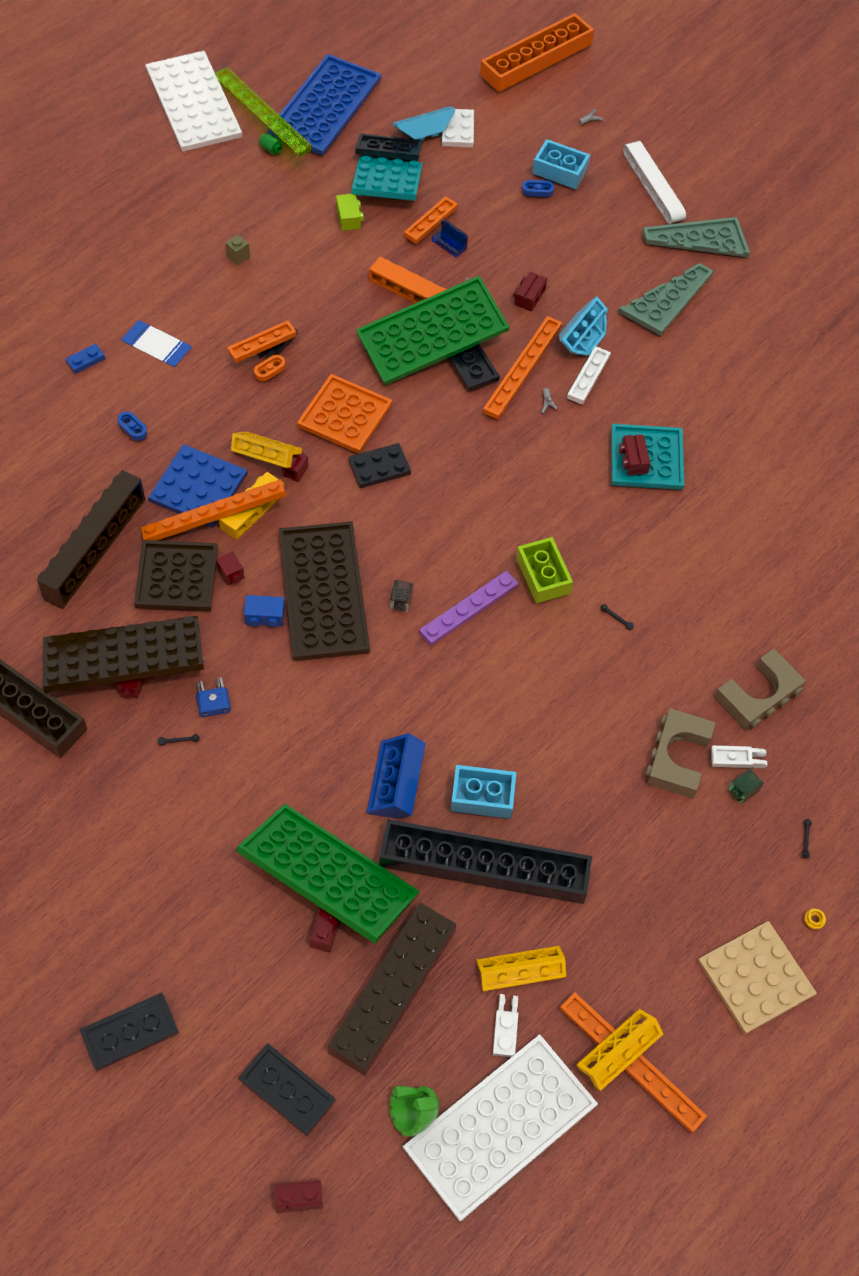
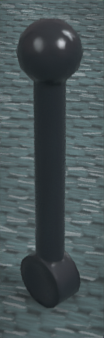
(629, 625)
(162, 741)
(805, 853)

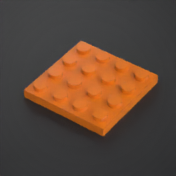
(344, 413)

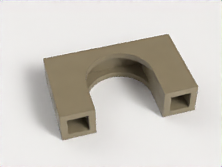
(749, 710)
(664, 772)

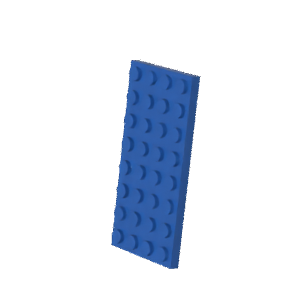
(328, 101)

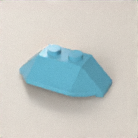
(425, 124)
(585, 328)

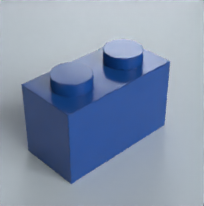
(264, 610)

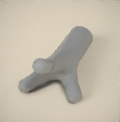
(589, 117)
(547, 400)

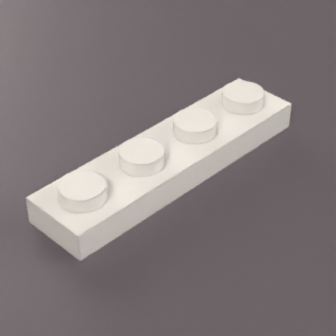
(588, 375)

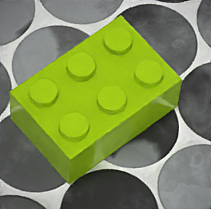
(544, 570)

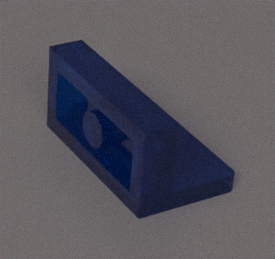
(451, 238)

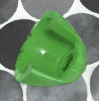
(413, 1109)

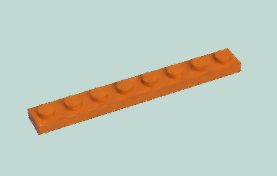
(522, 368)
(214, 511)
(640, 1070)

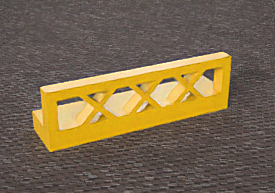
(264, 448)
(522, 970)
(624, 1050)

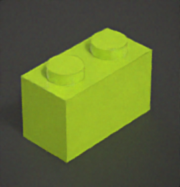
(348, 212)

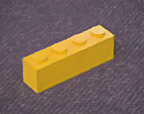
(239, 523)

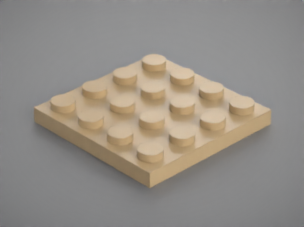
(756, 977)

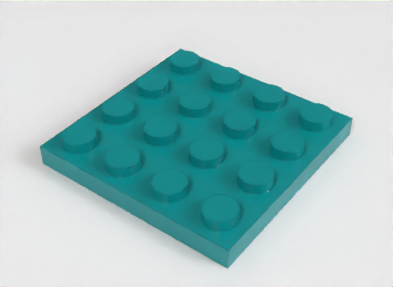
(387, 178)
(664, 452)

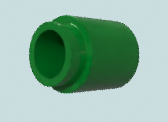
(270, 144)

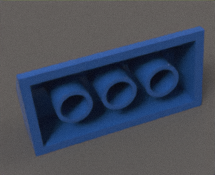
(396, 777)

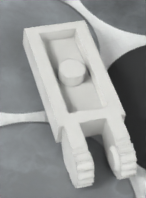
(737, 757)
(505, 1028)

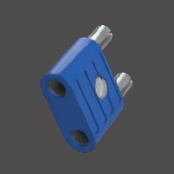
(213, 701)

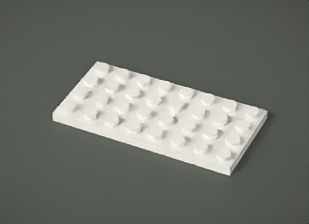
(193, 101)
(499, 1127)

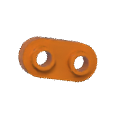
(268, 369)

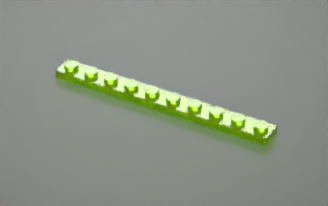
(263, 112)

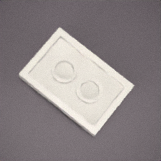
(459, 129)

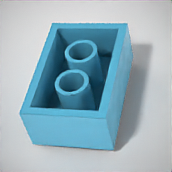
(561, 164)
(483, 791)

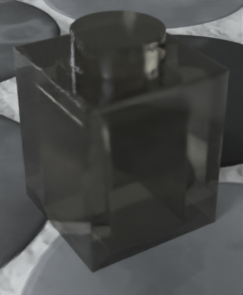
(401, 596)

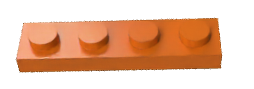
(430, 220)
(261, 341)

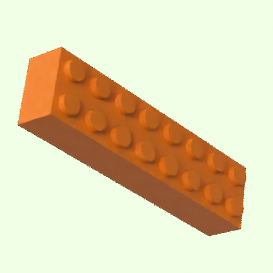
(536, 52)

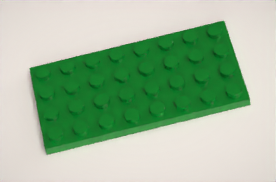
(432, 330)
(328, 872)

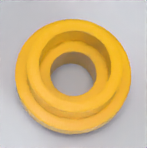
(819, 915)

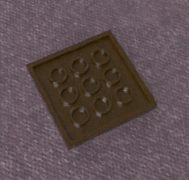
(176, 575)

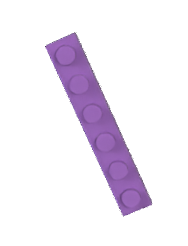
(468, 608)

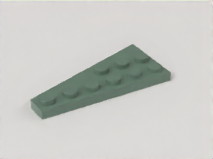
(712, 236)
(665, 302)

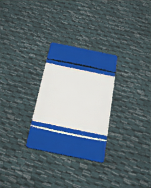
(156, 343)

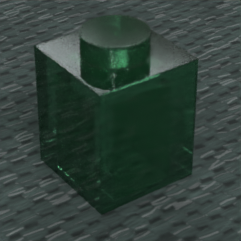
(745, 786)

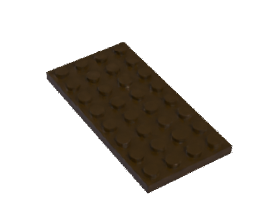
(323, 591)
(121, 653)

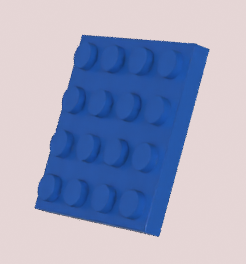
(196, 481)

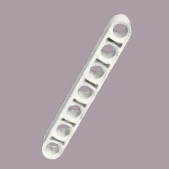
(654, 182)

